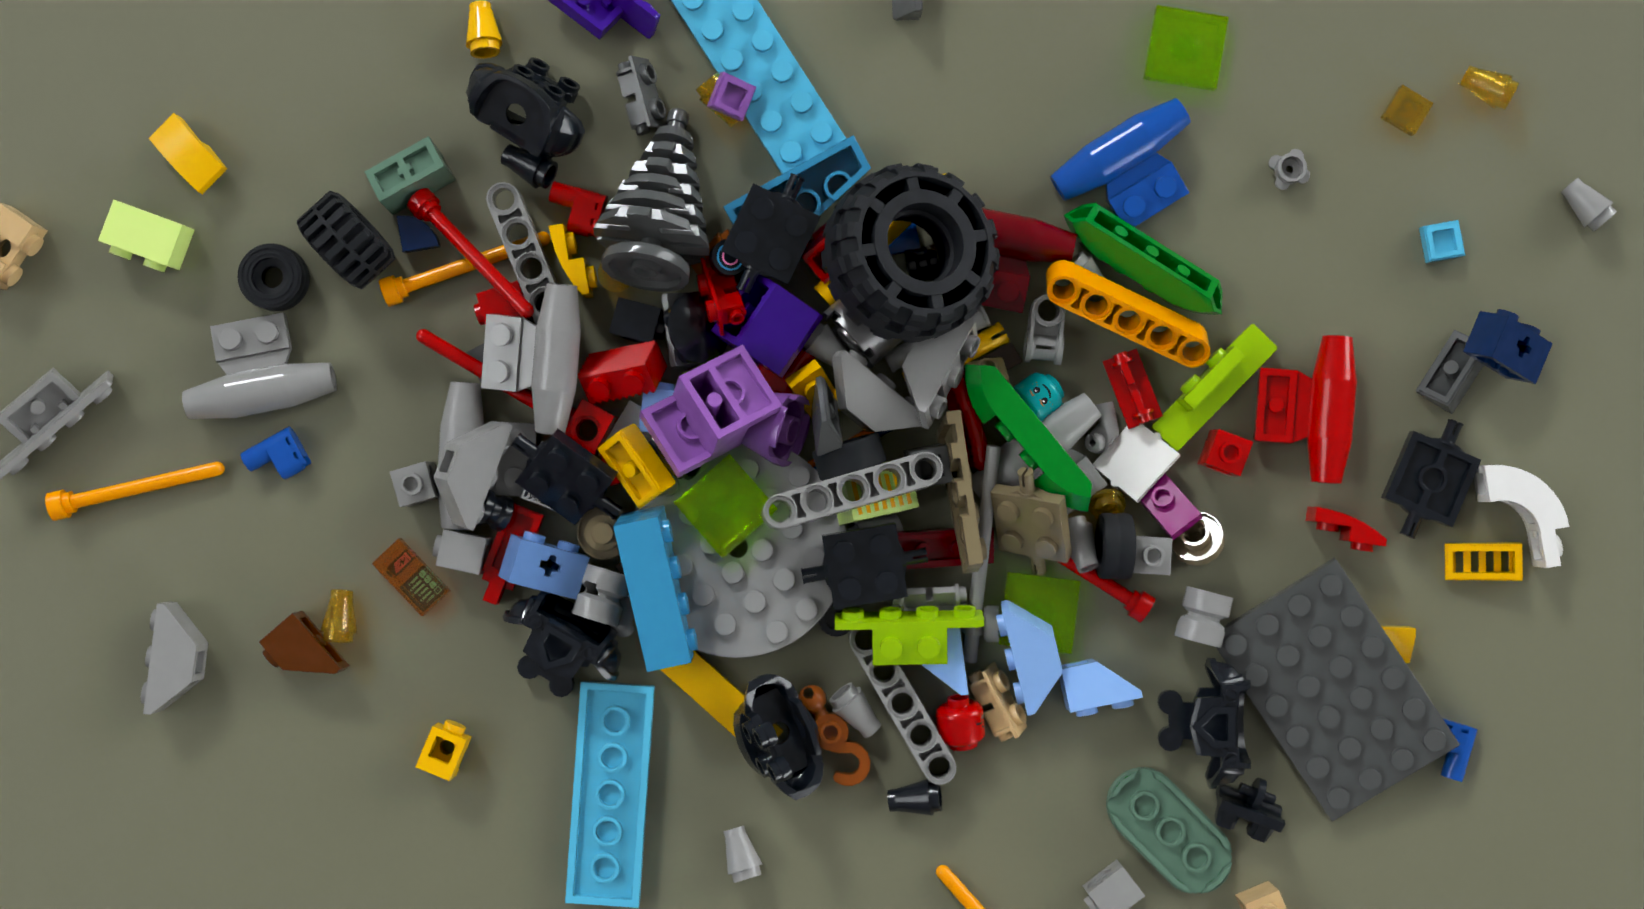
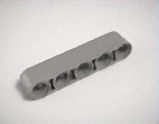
(519, 254)
(867, 480)
(909, 718)

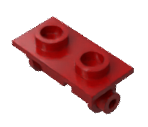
(720, 307)
(1132, 388)

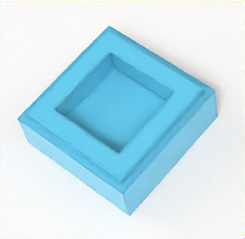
(1442, 241)

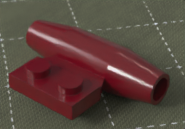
(1023, 241)

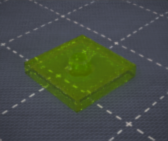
(1185, 48)
(725, 506)
(1048, 599)

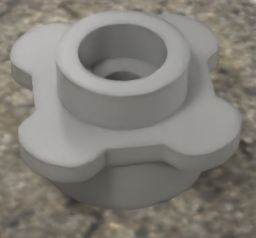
(1299, 172)

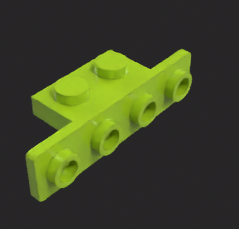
(1214, 387)
(909, 635)

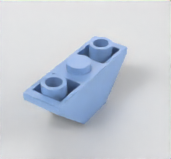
(1031, 654)

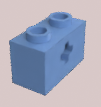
(523, 567)

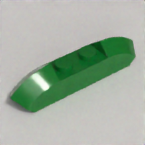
(1145, 260)
(994, 396)

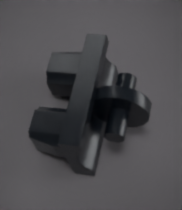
(1252, 805)

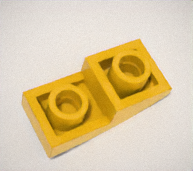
(187, 154)
(576, 269)

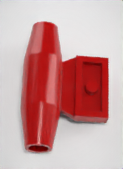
(1312, 408)

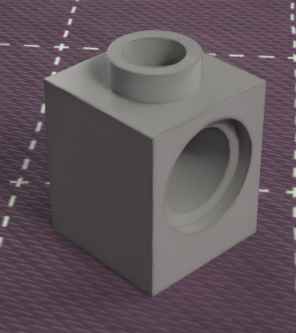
(415, 484)
(462, 550)
(1153, 555)
(1112, 889)

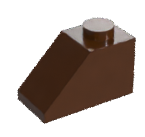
(300, 647)

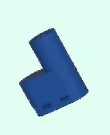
(282, 449)
(1457, 759)

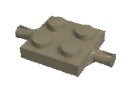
(1031, 522)

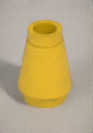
(482, 31)

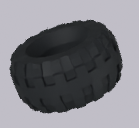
(870, 280)

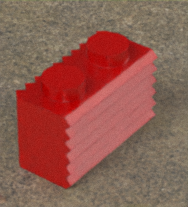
(622, 372)

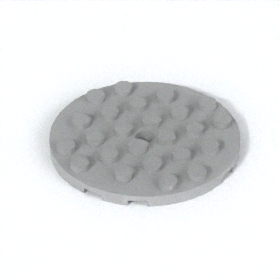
(757, 599)

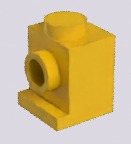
(433, 756)

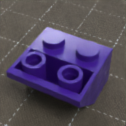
(773, 326)

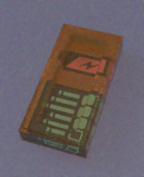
(411, 577)

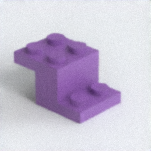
(710, 410)

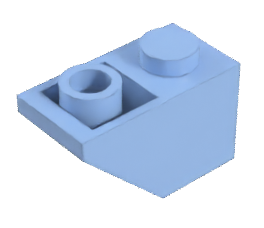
(1092, 685)

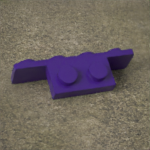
(602, 15)

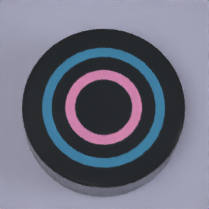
(723, 263)

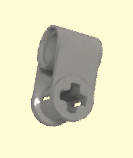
(1044, 334)

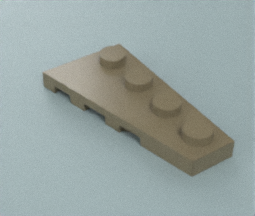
(960, 494)

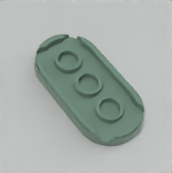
(1169, 830)

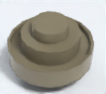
(597, 534)
(1200, 542)

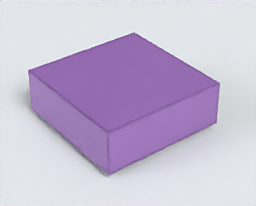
(731, 96)

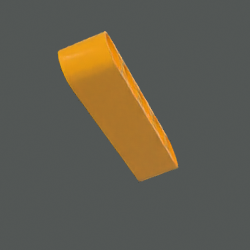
(1120, 299)

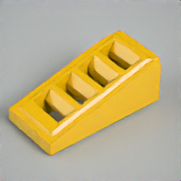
(1515, 563)

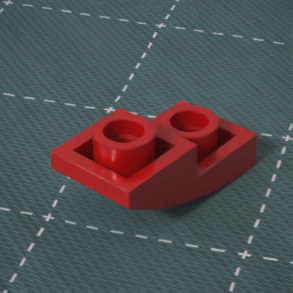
(1352, 530)

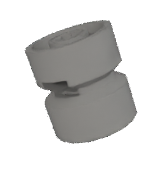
(601, 596)
(1203, 616)

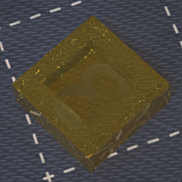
(1406, 110)

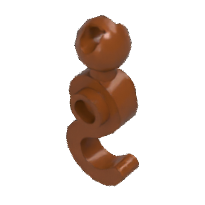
(834, 734)

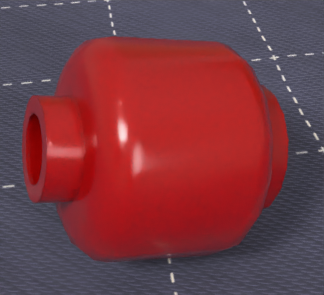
(961, 722)

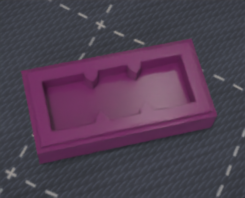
(1170, 507)

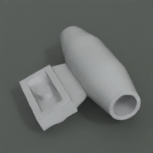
(537, 356)
(257, 372)
(464, 413)
(1067, 426)

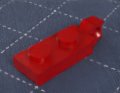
(521, 521)

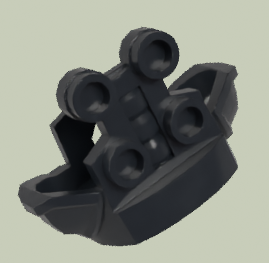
(548, 126)
(562, 642)
(1212, 723)
(797, 761)

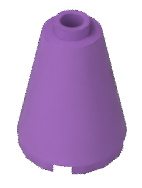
(781, 432)

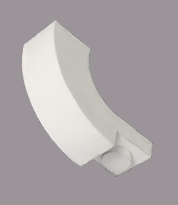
(1533, 502)

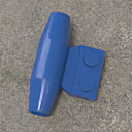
(1128, 163)

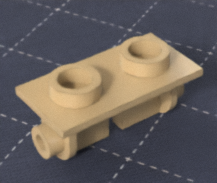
(993, 687)

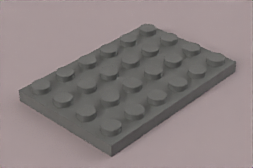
(1335, 690)

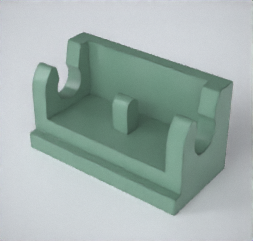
(408, 172)

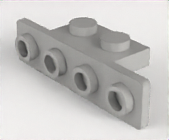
(43, 411)

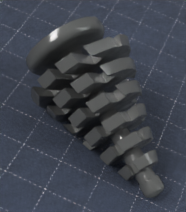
(656, 217)

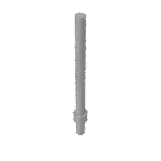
(978, 579)

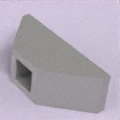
(937, 367)
(870, 398)
(470, 470)
(173, 659)

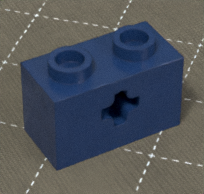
(1508, 346)

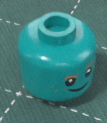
(1040, 393)

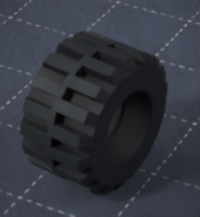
(345, 240)

